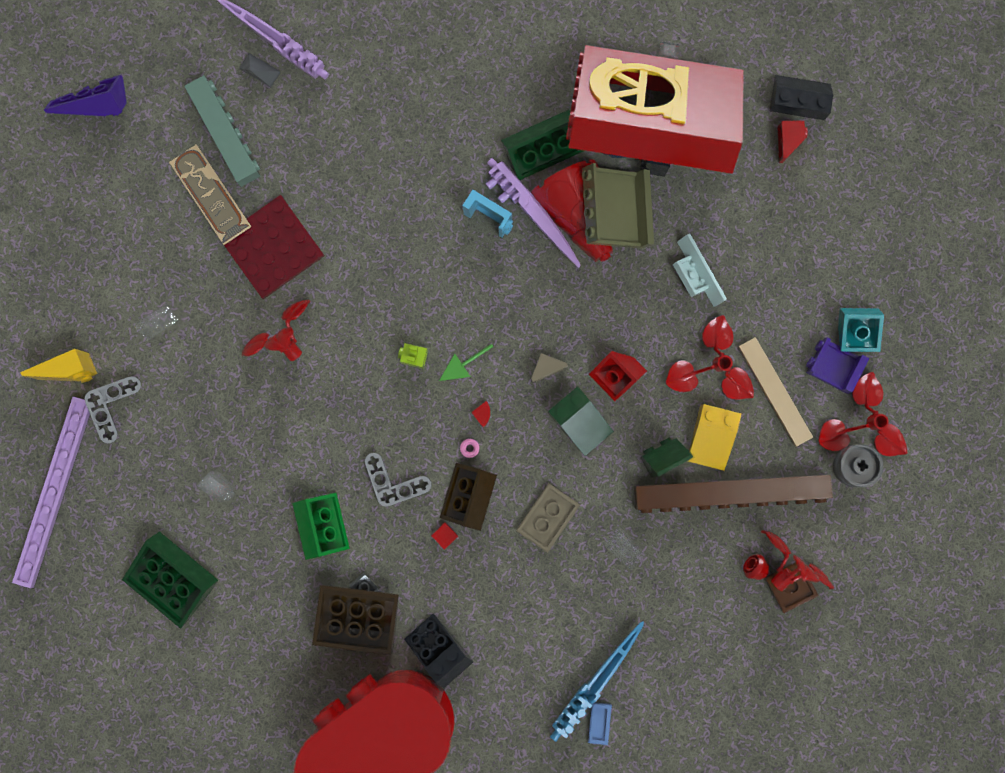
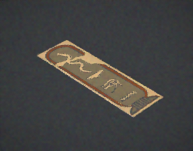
(210, 194)

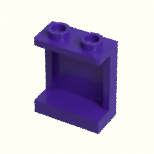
(836, 367)

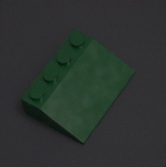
(169, 579)

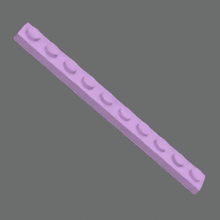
(52, 494)

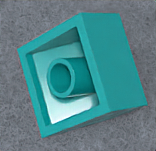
(860, 329)

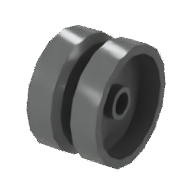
(869, 467)

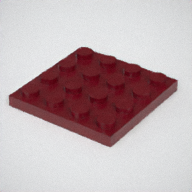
(273, 247)

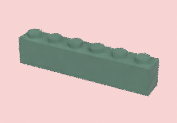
(222, 131)

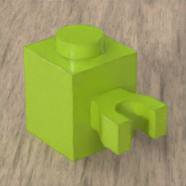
(413, 355)

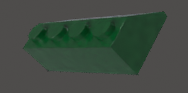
(539, 146)

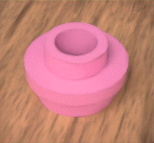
(465, 443)

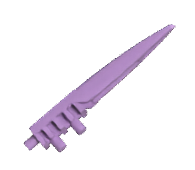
(281, 42)
(519, 193)

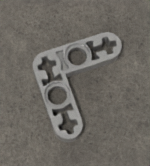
(104, 399)
(387, 486)

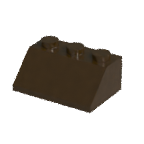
(468, 496)

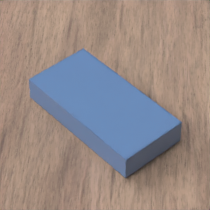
(599, 723)

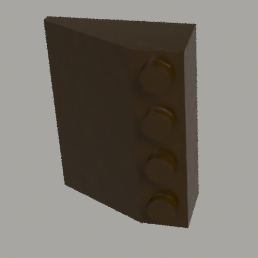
(356, 620)

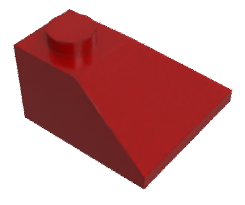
(617, 373)

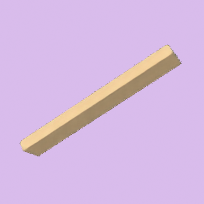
(775, 392)

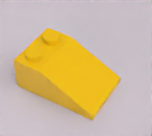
(70, 366)
(714, 436)

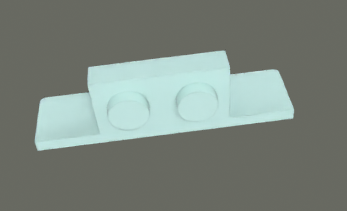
(696, 273)

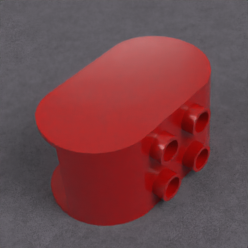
(385, 728)

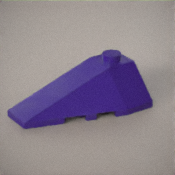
(103, 100)

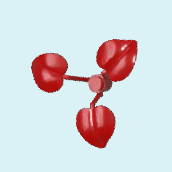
(720, 336)
(281, 340)
(889, 439)
(786, 577)

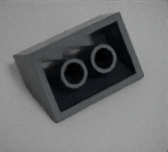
(801, 97)

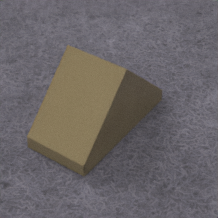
(546, 367)

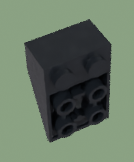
(438, 651)

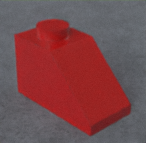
(790, 137)

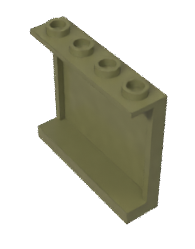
(617, 207)

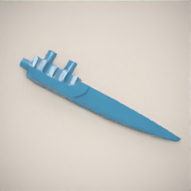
(590, 692)

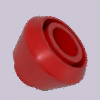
(756, 567)

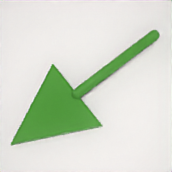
(456, 369)

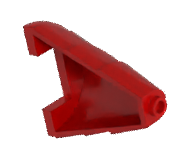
(564, 203)

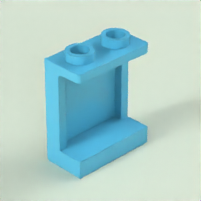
(490, 209)

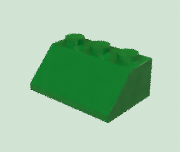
(320, 526)

